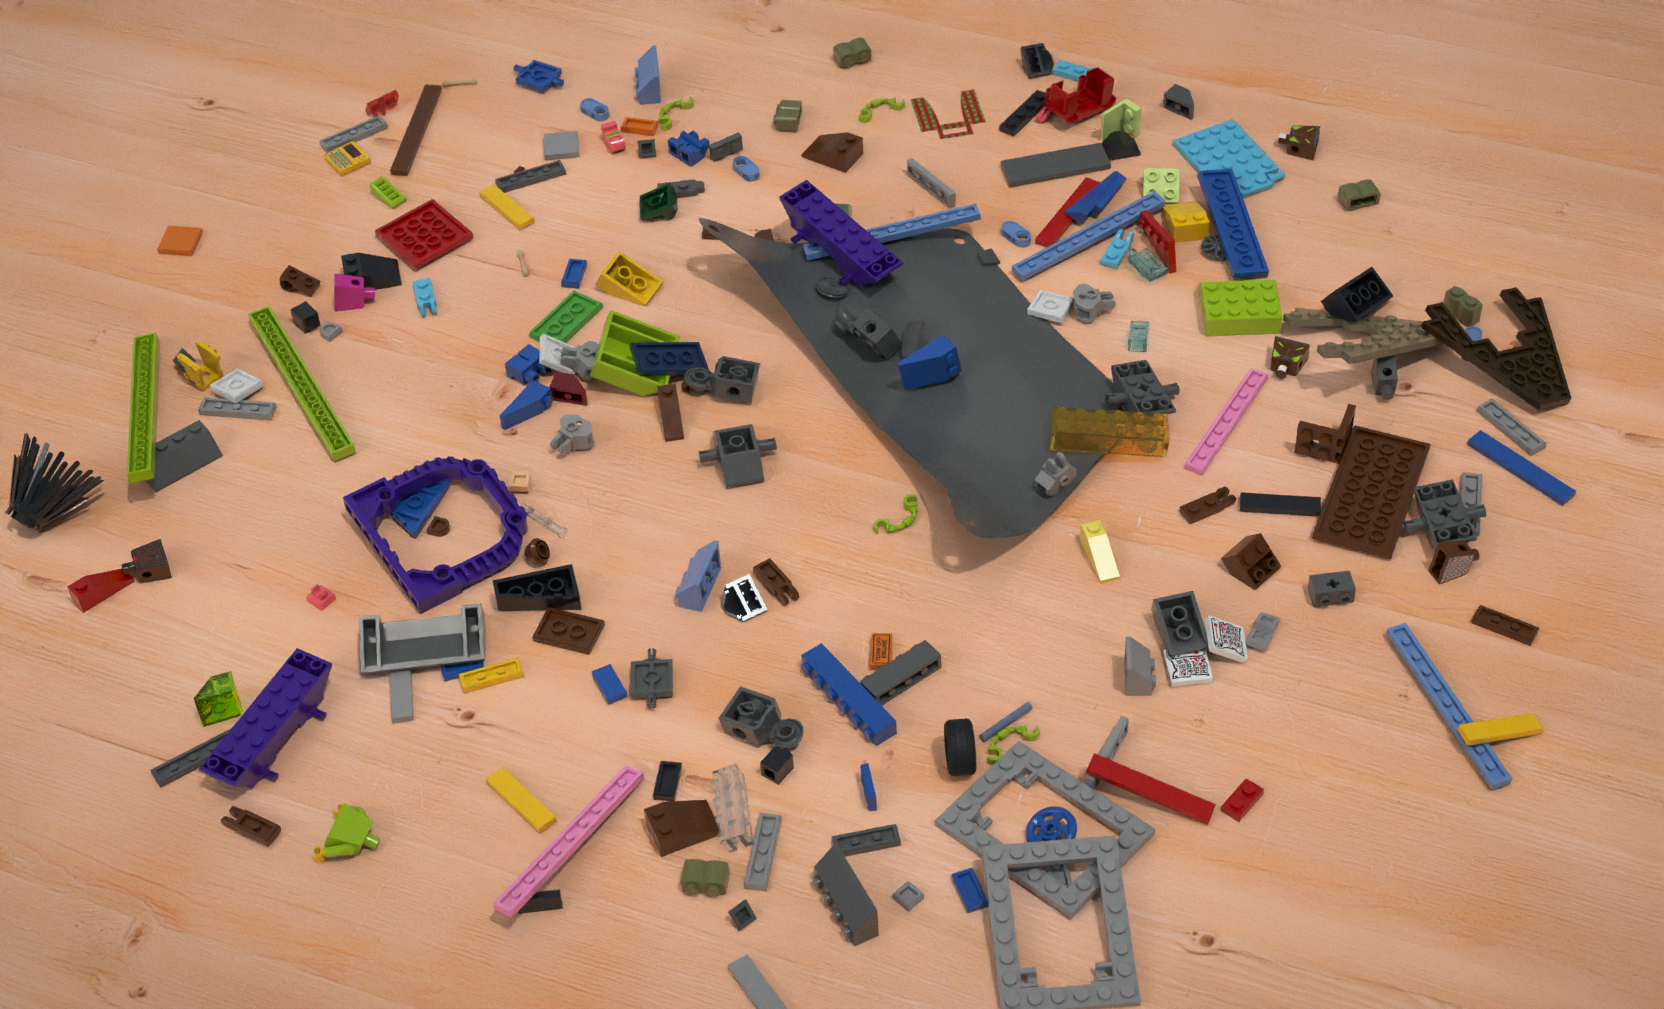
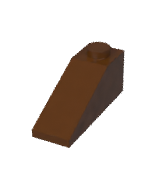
(670, 412)

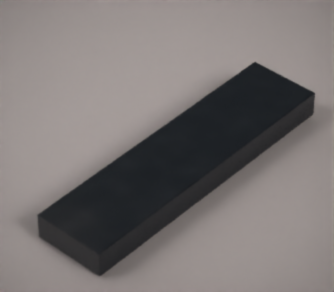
(1280, 504)

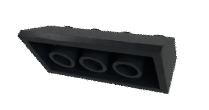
(1357, 297)

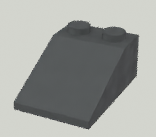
(1180, 623)

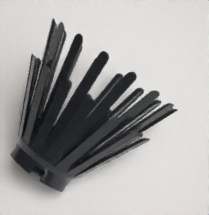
(35, 497)

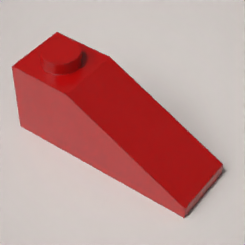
(97, 587)

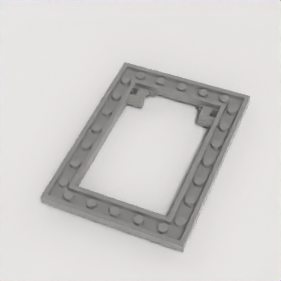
(962, 814)
(1106, 992)

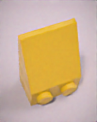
(1186, 221)
(628, 280)

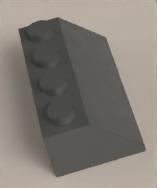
(183, 454)
(846, 897)

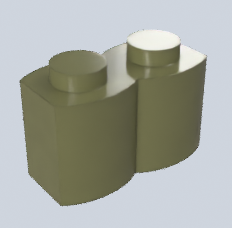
(852, 52)
(788, 115)
(1359, 195)
(1463, 307)
(705, 877)

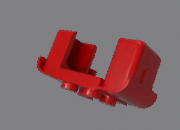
(1091, 97)

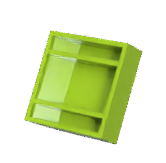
(1240, 307)
(614, 358)

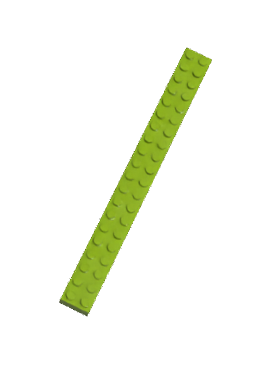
(302, 384)
(143, 408)

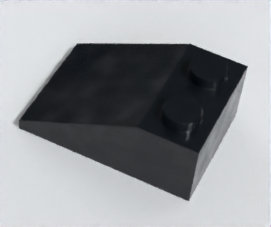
(376, 270)

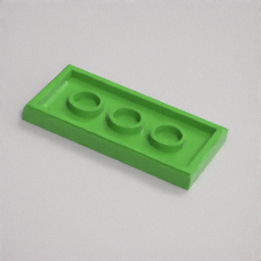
(567, 317)

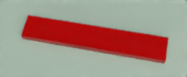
(1061, 221)
(1150, 789)

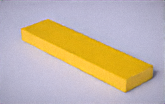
(506, 206)
(1500, 729)
(521, 800)

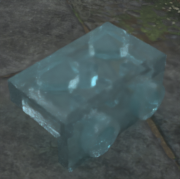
(1147, 264)

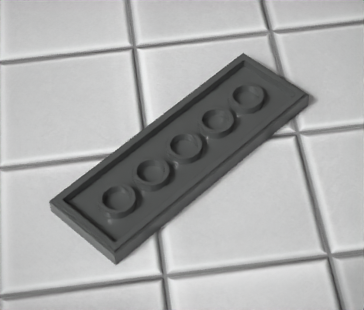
(1055, 164)

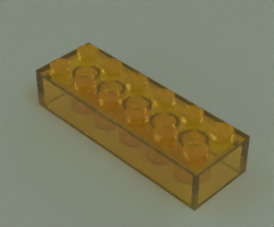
(1108, 432)

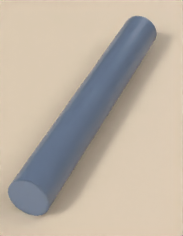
(1005, 722)

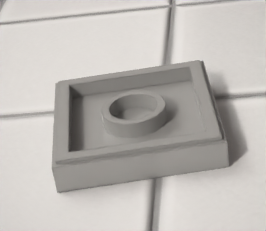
(561, 145)

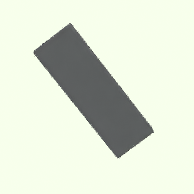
(868, 840)

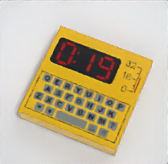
(347, 158)

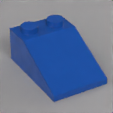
(930, 364)

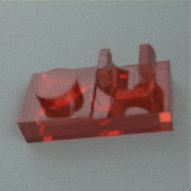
(379, 104)

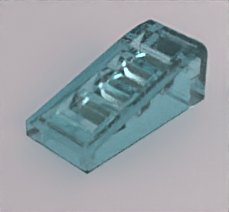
(1138, 336)

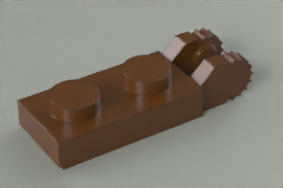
(1207, 505)
(775, 580)
(252, 825)

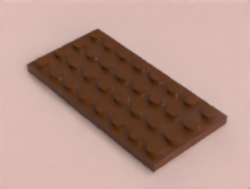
(1371, 492)

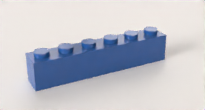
(848, 694)

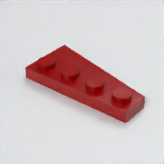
(1160, 240)

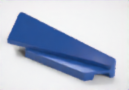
(1096, 199)

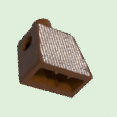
(1452, 560)

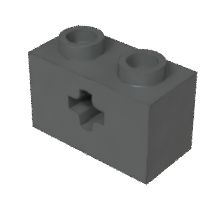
(1331, 588)

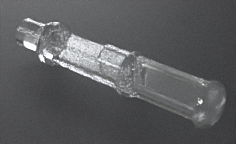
(546, 522)

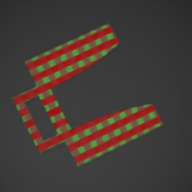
(928, 121)

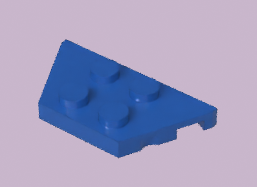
(416, 508)

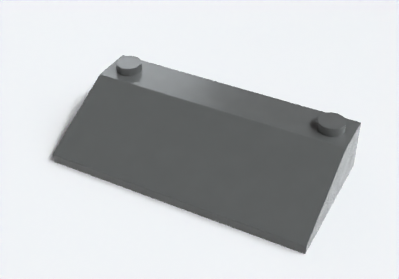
(422, 641)

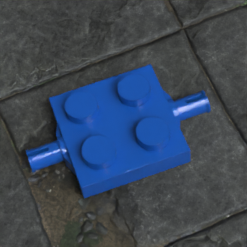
(538, 75)

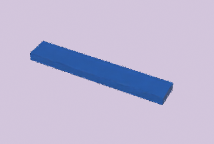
(1521, 467)

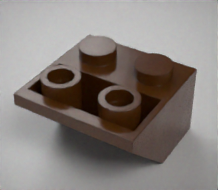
(1251, 561)

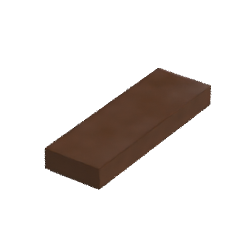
(1505, 625)

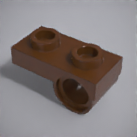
(296, 279)

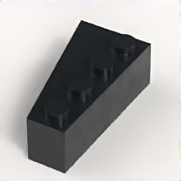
(539, 590)

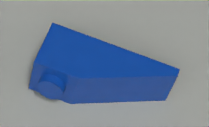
(527, 404)

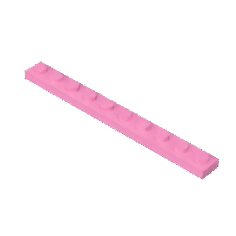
(568, 841)

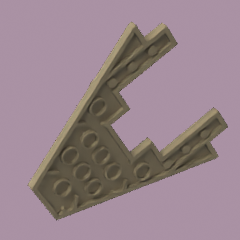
(1388, 334)

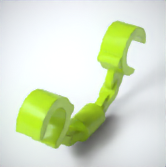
(867, 114)
(666, 122)
(913, 507)
(994, 750)

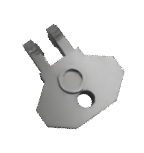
(1091, 302)
(580, 358)
(572, 435)
(1056, 475)

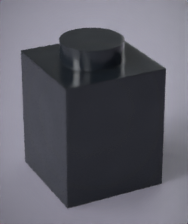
(305, 317)
(777, 764)

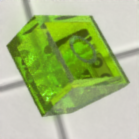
(218, 700)

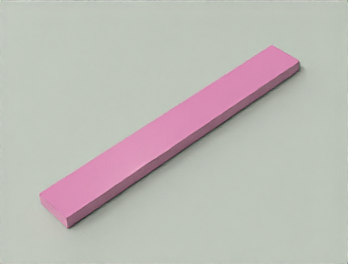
(1226, 421)

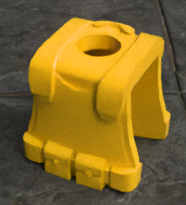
(211, 366)

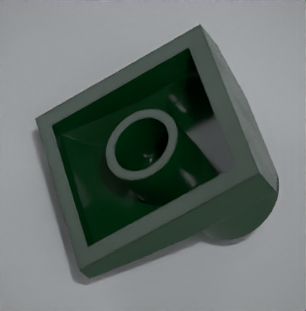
(659, 203)

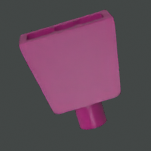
(350, 292)

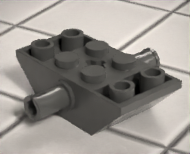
(1140, 389)
(738, 454)
(1443, 514)

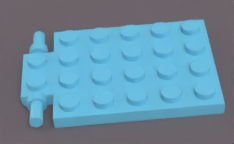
(1230, 148)

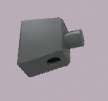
(1384, 381)

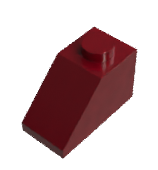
(568, 389)

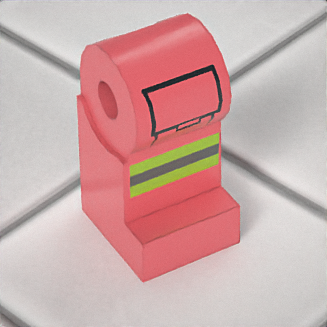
(612, 136)

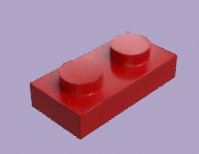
(1242, 800)

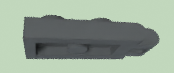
(686, 188)

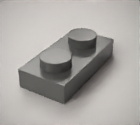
(726, 147)

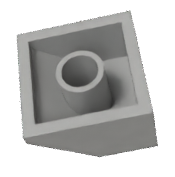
(1138, 669)

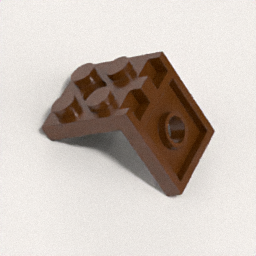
(1331, 441)

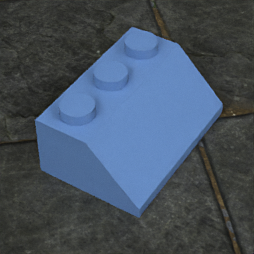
(648, 82)
(700, 577)

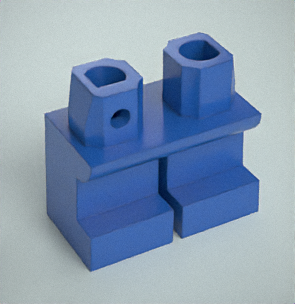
(688, 147)
(526, 365)

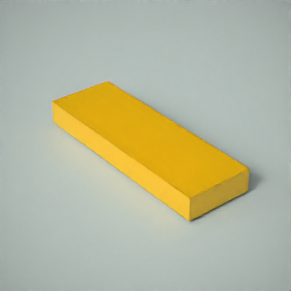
(491, 675)

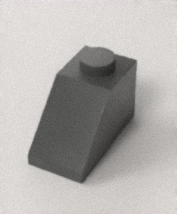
(1179, 101)

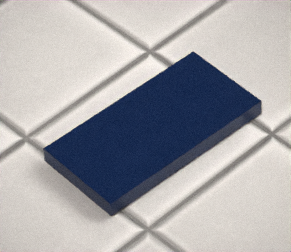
(667, 358)

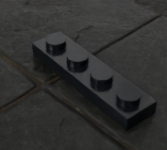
(1023, 114)

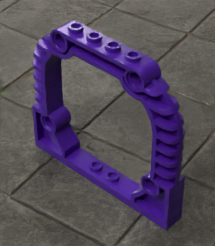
(435, 587)

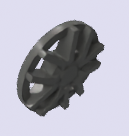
(1214, 246)

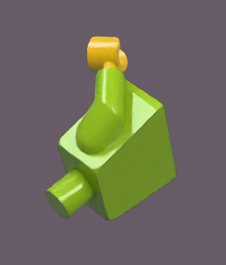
(347, 834)

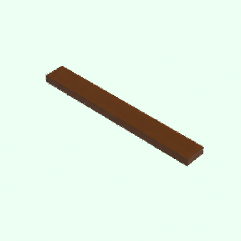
(416, 130)

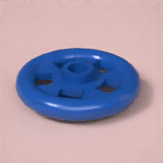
(1058, 813)

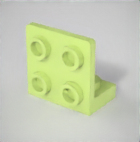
(1121, 117)
(1162, 181)

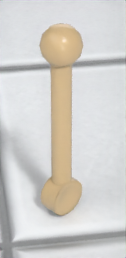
(445, 83)
(520, 254)

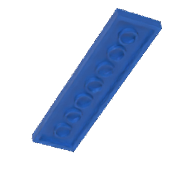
(1232, 223)

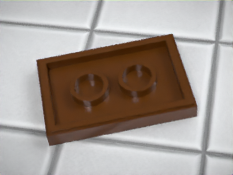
(568, 630)

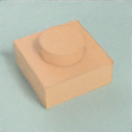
(520, 481)

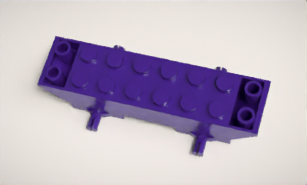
(826, 225)
(282, 705)

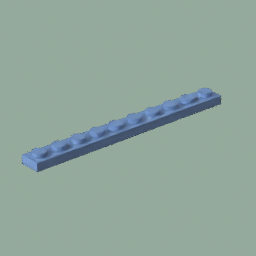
(910, 227)
(1087, 236)
(1447, 704)

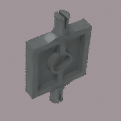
(651, 678)

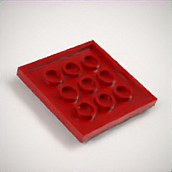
(423, 234)

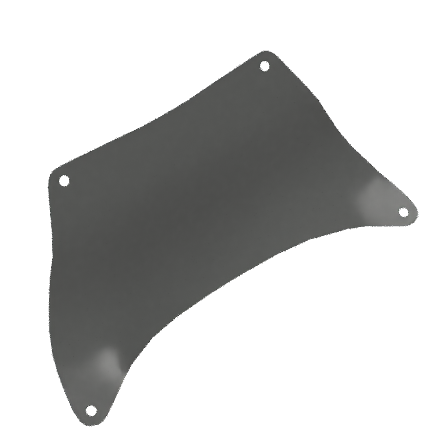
(987, 424)

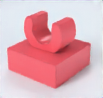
(320, 597)

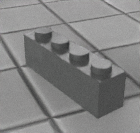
(902, 672)

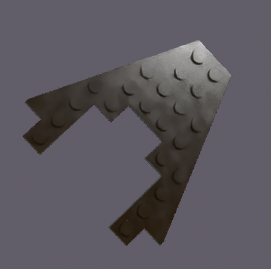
(1528, 370)

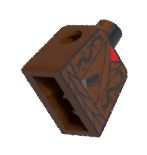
(148, 563)

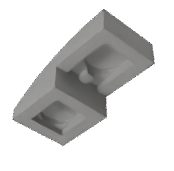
(1262, 631)

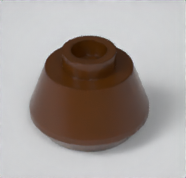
(537, 552)

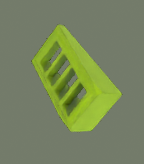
(386, 192)

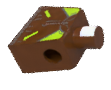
(1301, 141)
(1288, 357)

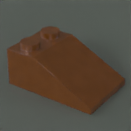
(835, 150)
(680, 824)

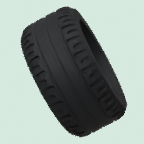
(960, 747)

